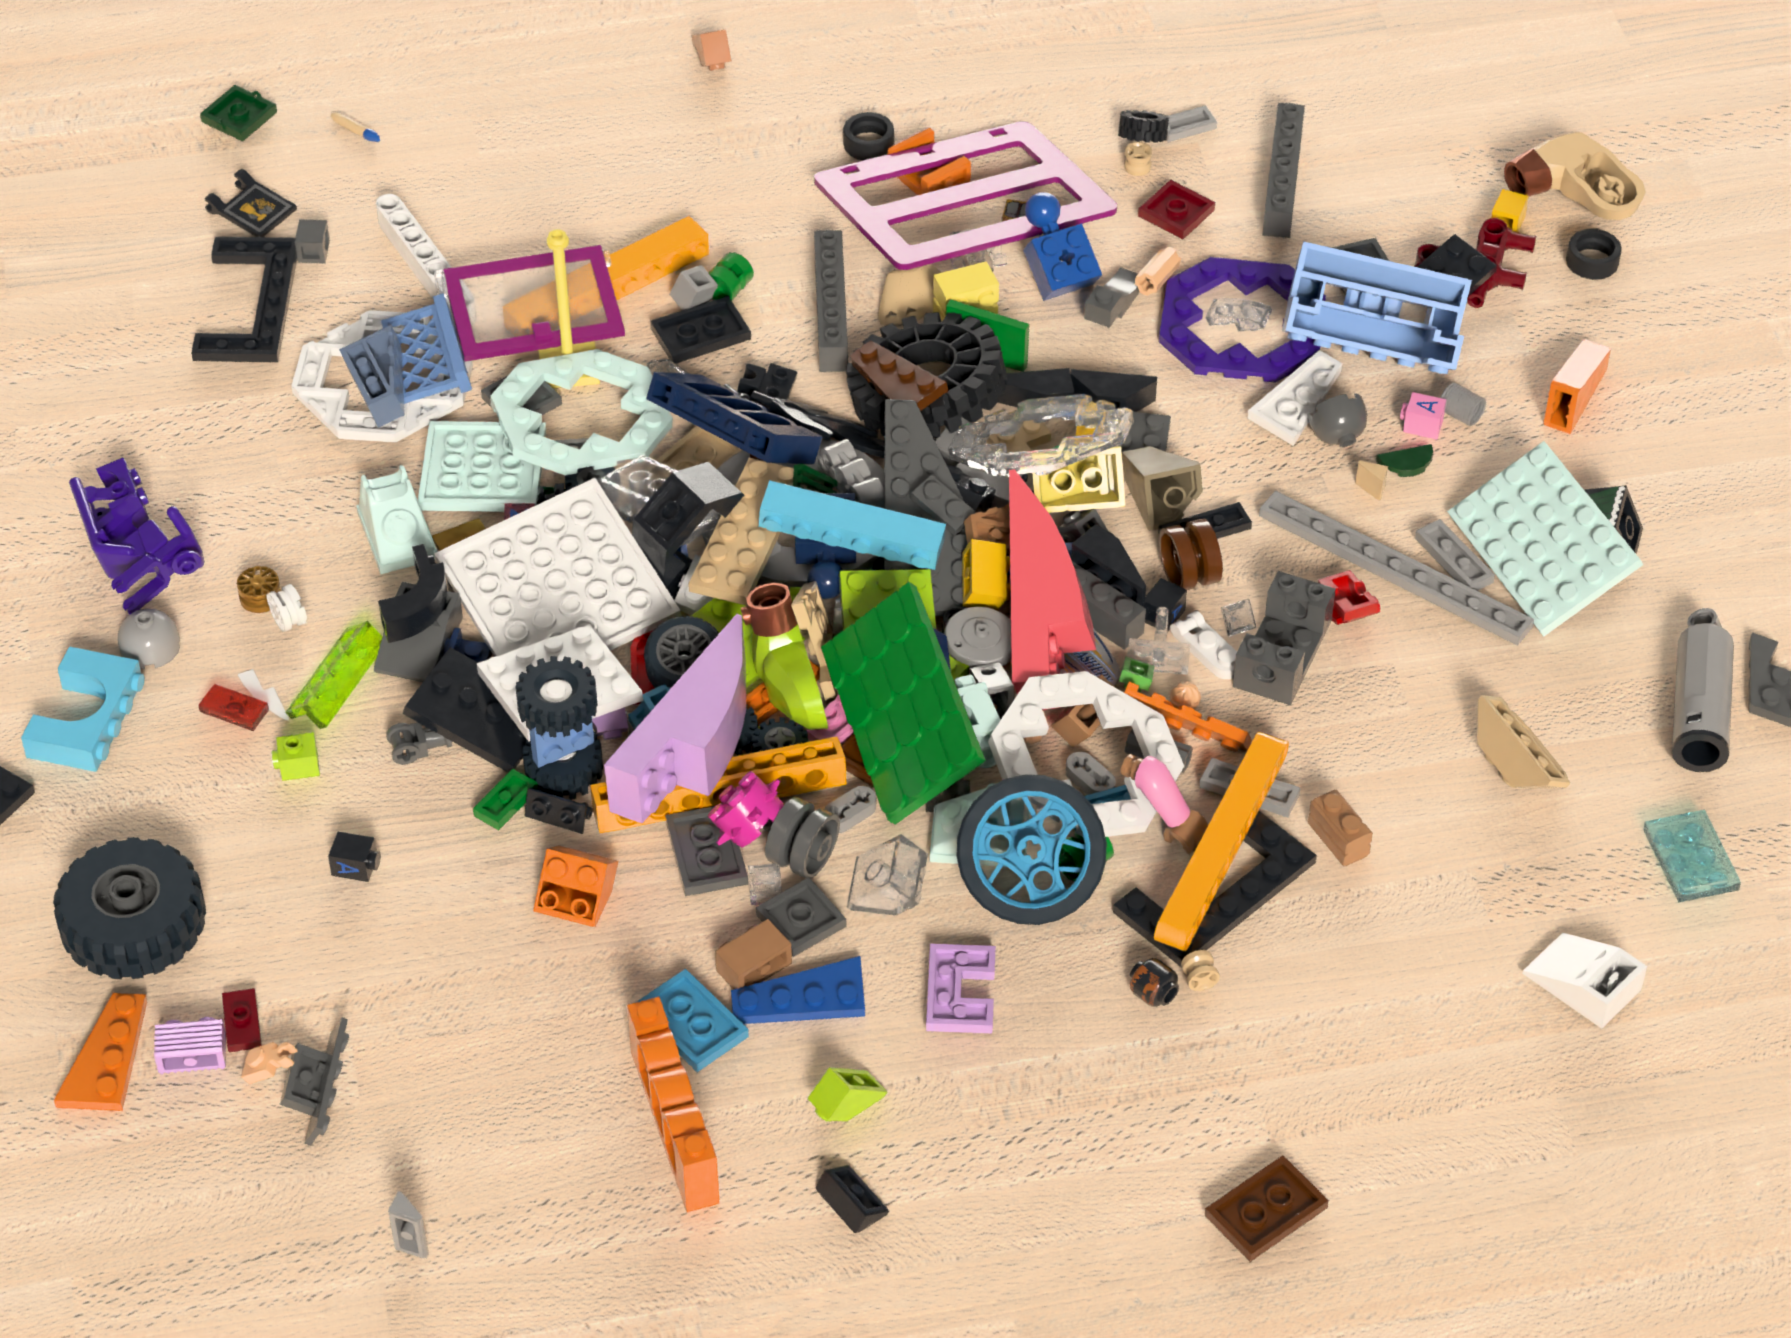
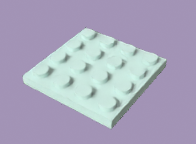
(474, 469)

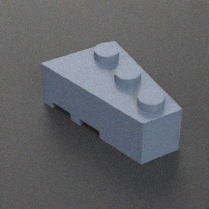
(378, 373)

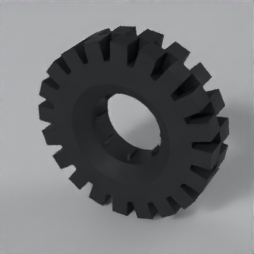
(972, 380)

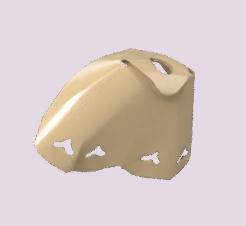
(907, 289)

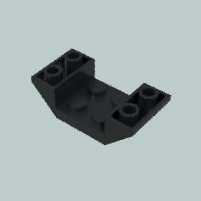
(676, 513)

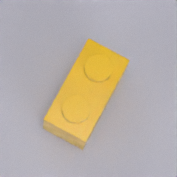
(985, 574)

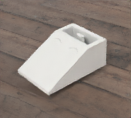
(1588, 976)

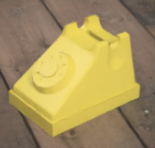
(1084, 484)

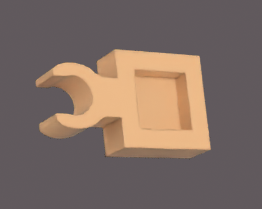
(265, 1059)

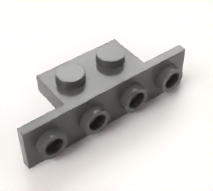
(311, 1080)

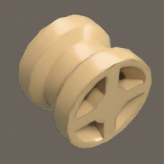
(1138, 158)
(1200, 970)

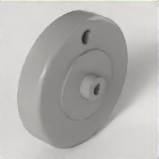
(979, 636)

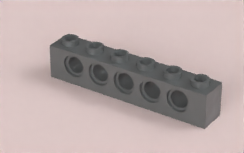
(1283, 170)
(831, 301)

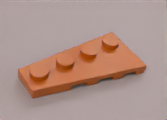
(1188, 718)
(107, 1058)

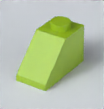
(845, 1094)

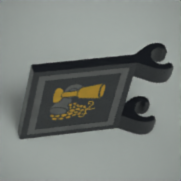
(253, 209)

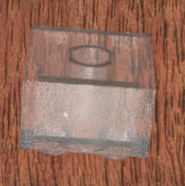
(888, 878)

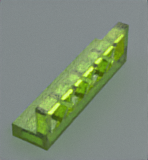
(337, 675)

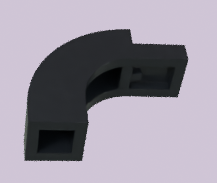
(419, 607)

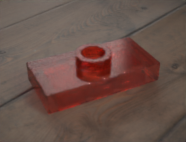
(233, 707)

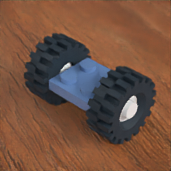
(558, 711)

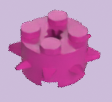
(745, 810)

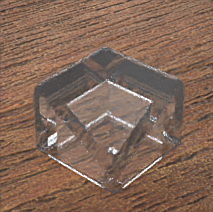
(763, 882)

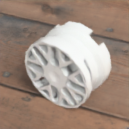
(286, 608)

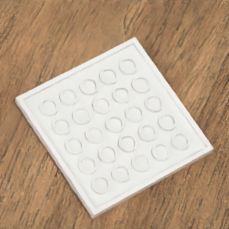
(557, 572)

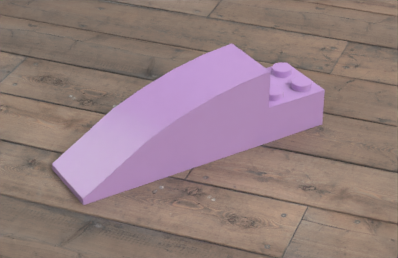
(687, 734)

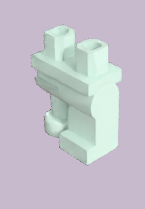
(980, 713)

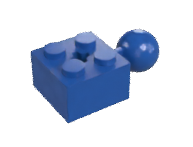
(1070, 245)

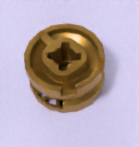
(255, 588)

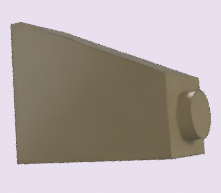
(1161, 483)

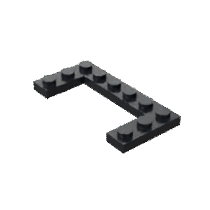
(271, 313)
(1283, 864)

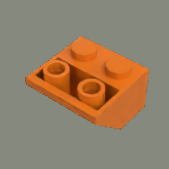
(575, 885)

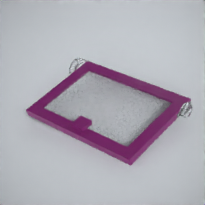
(514, 305)

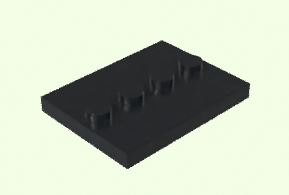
(465, 711)

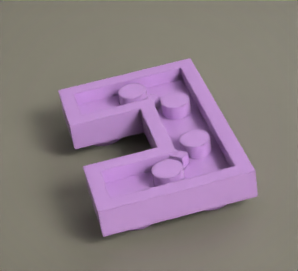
(944, 1003)

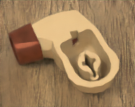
(1581, 172)

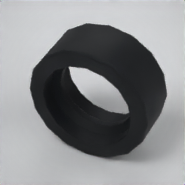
(866, 123)
(1597, 240)

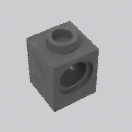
(312, 241)

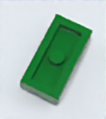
(504, 799)

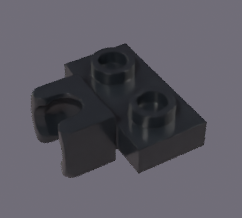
(774, 383)

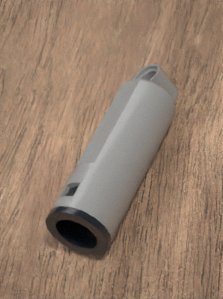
(1703, 694)

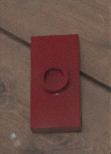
(241, 1020)

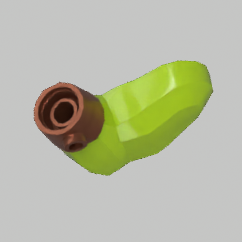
(782, 656)

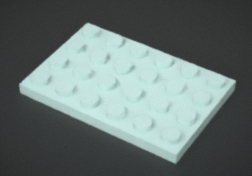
(1544, 538)

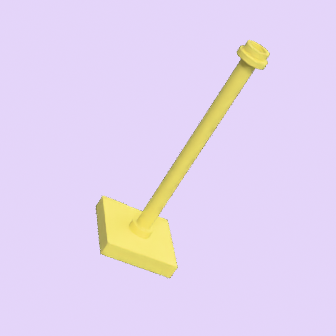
(558, 241)

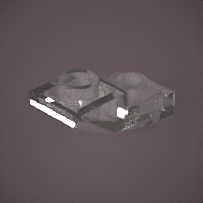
(1244, 313)

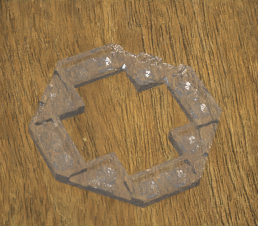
(1110, 423)

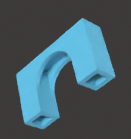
(87, 740)

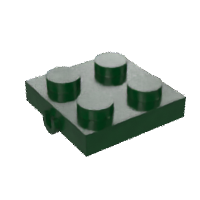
(238, 112)

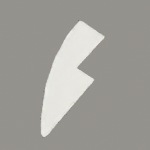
(269, 695)

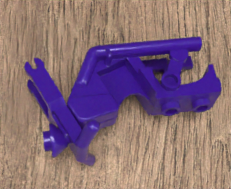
(127, 540)

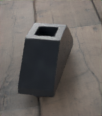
(1117, 388)

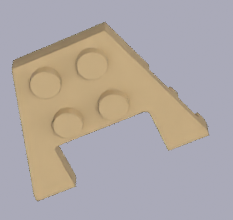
(812, 615)

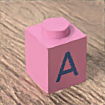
(1423, 415)

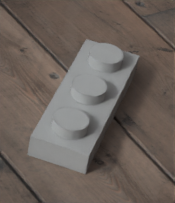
(1454, 555)
(1279, 799)

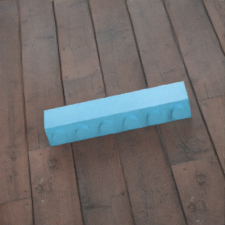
(852, 525)

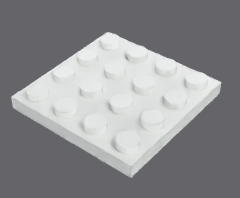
(613, 683)

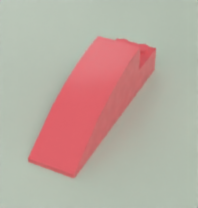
(1046, 594)

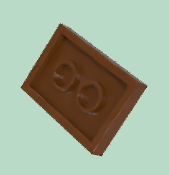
(1266, 1208)

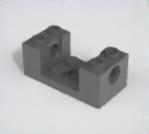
(1287, 639)

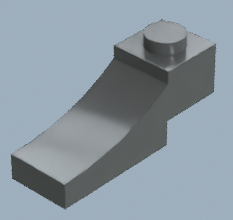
(1112, 299)

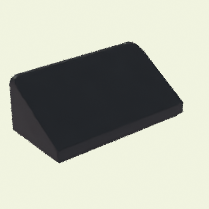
(850, 1198)

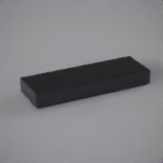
(1224, 520)

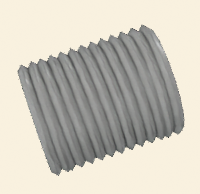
(1463, 404)

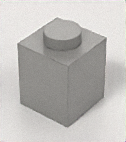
(693, 288)

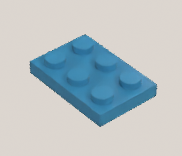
(698, 1020)

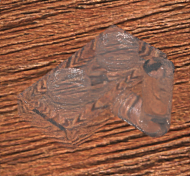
(1165, 656)

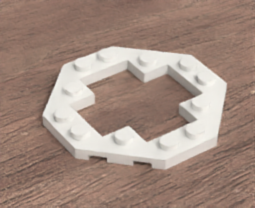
(331, 404)
(1114, 710)

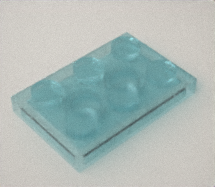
(1691, 856)

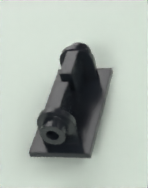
(557, 810)

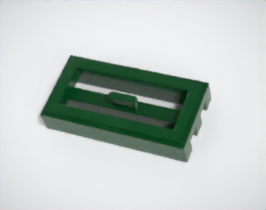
(813, 479)

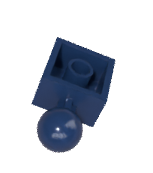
(825, 558)

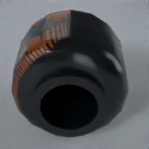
(1154, 982)

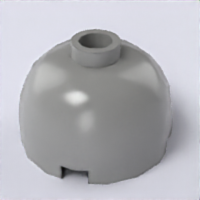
(149, 637)

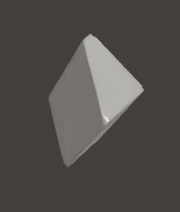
(407, 1227)

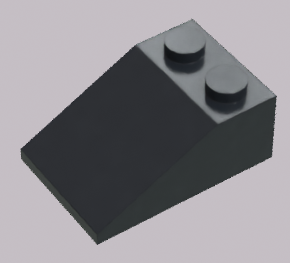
(1107, 559)

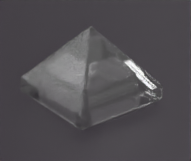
(1238, 617)

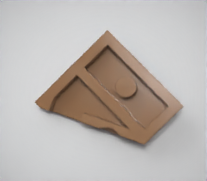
(990, 526)

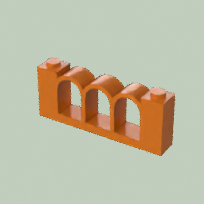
(673, 1105)

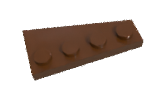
(896, 376)

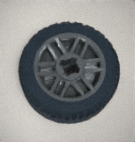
(675, 648)

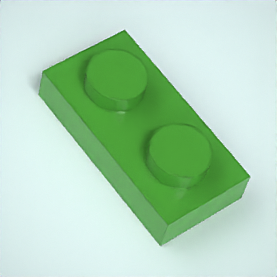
(1137, 673)

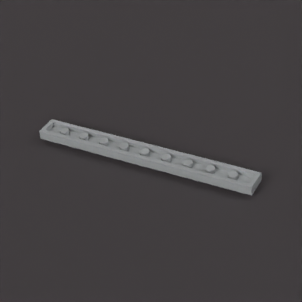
(1397, 568)

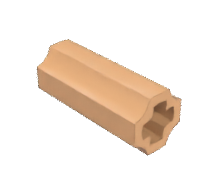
(1157, 271)

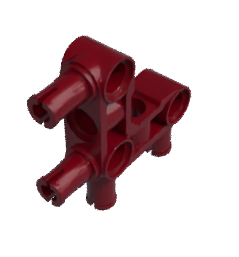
(1492, 242)

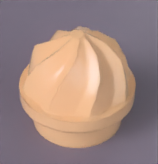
(1185, 694)

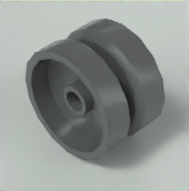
(802, 837)

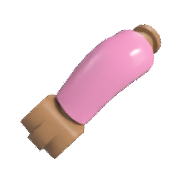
(1164, 795)

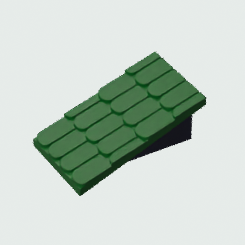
(902, 703)

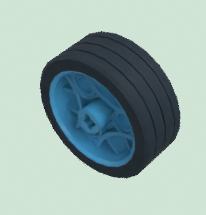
(975, 840)

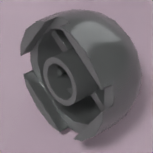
(1339, 420)

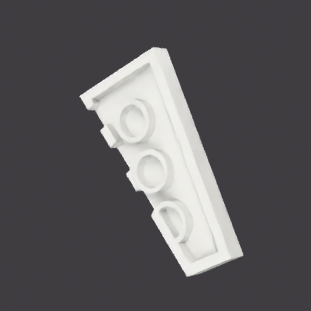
(1288, 404)

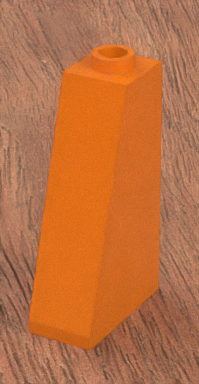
(1575, 385)

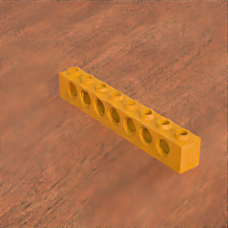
(797, 767)

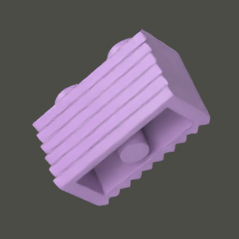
(190, 1045)

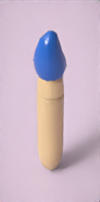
(357, 128)

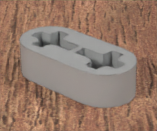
(1093, 773)
(851, 810)

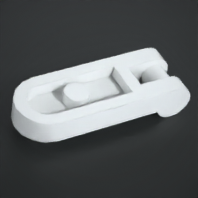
(1206, 645)

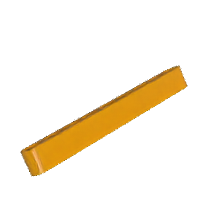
(1221, 841)

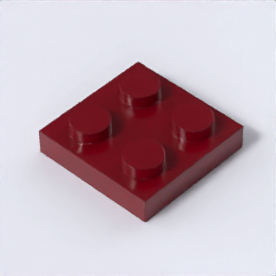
(1176, 209)

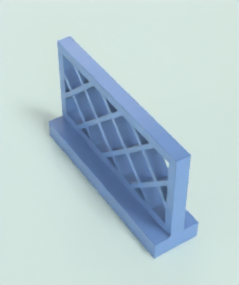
(450, 350)

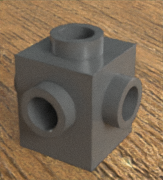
(1078, 523)

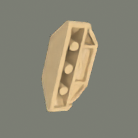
(1515, 748)

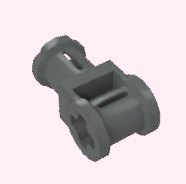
(415, 742)

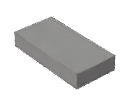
(1190, 123)

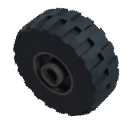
(129, 908)

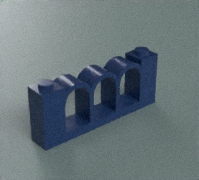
(734, 418)

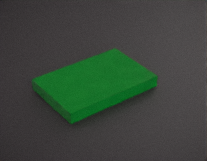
(1011, 333)

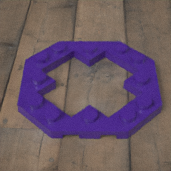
(1237, 360)

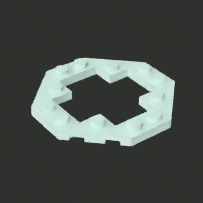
(564, 371)

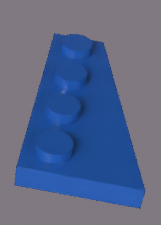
(806, 995)

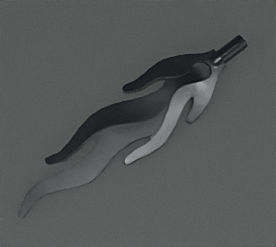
(823, 423)

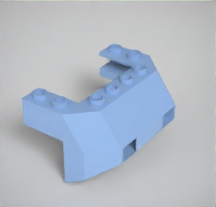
(1373, 307)

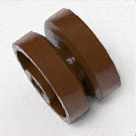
(1191, 554)

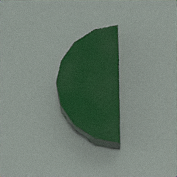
(1407, 461)

